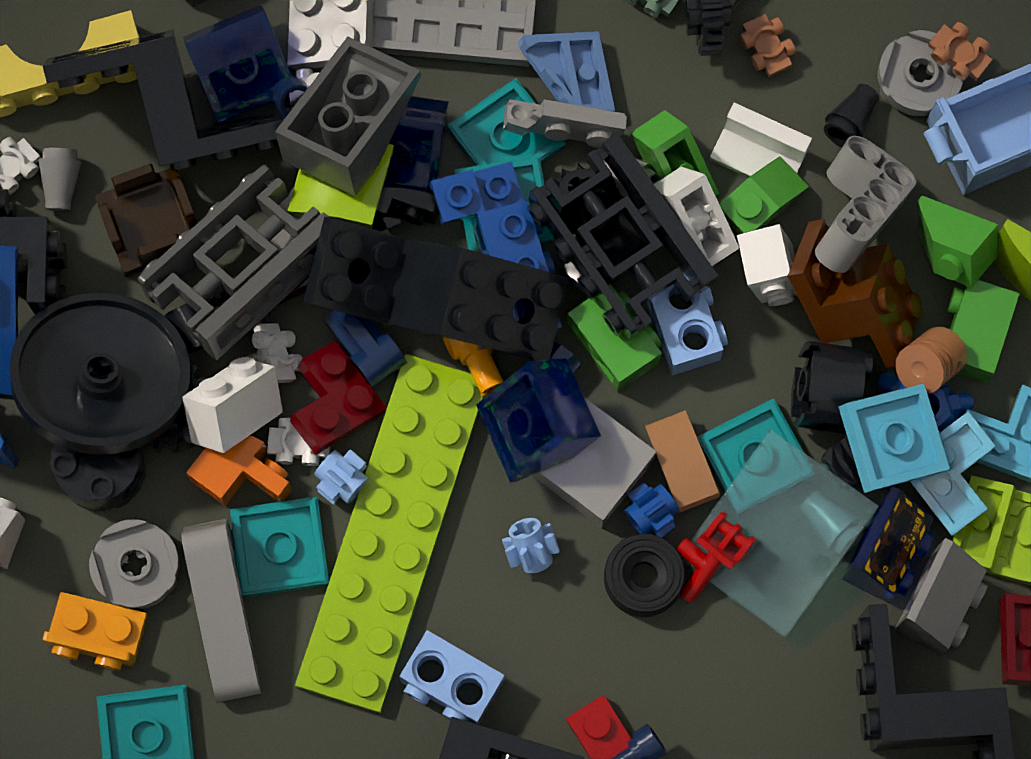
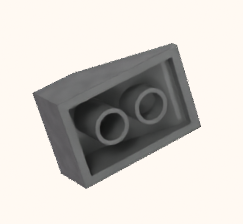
(347, 116)

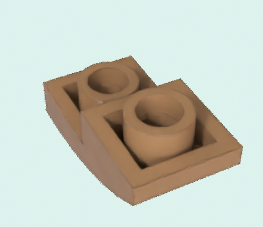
(682, 461)

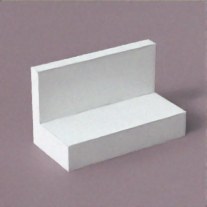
(754, 141)

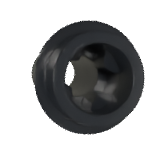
(851, 115)

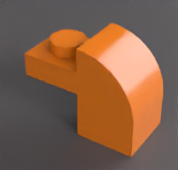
(224, 473)

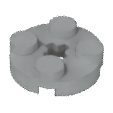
(899, 86)
(112, 552)

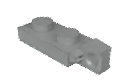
(563, 121)

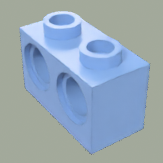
(674, 324)
(458, 670)

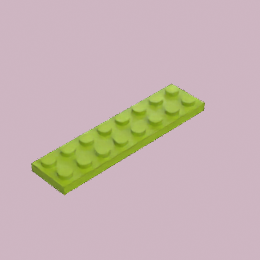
(391, 535)

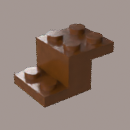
(861, 302)

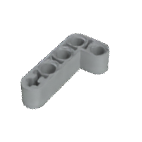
(877, 192)
(220, 609)

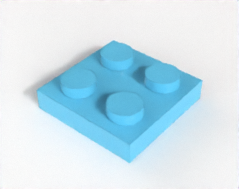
(894, 438)

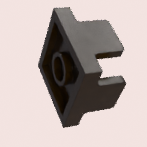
(145, 215)

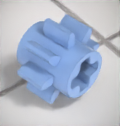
(341, 476)
(530, 545)

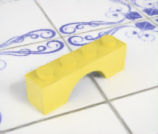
(26, 83)

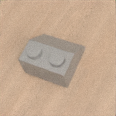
(942, 598)

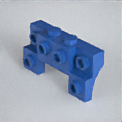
(499, 219)

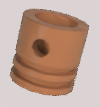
(931, 359)

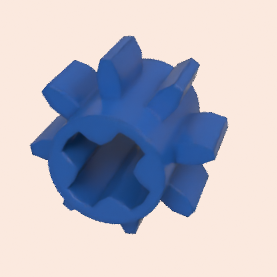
(651, 510)

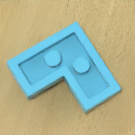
(1011, 440)
(948, 491)

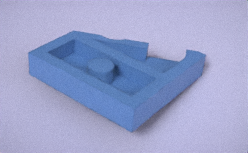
(571, 67)

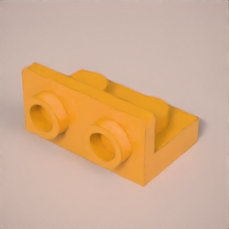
(96, 630)

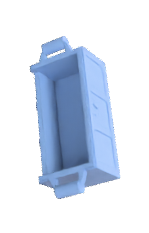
(984, 130)

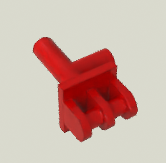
(724, 545)

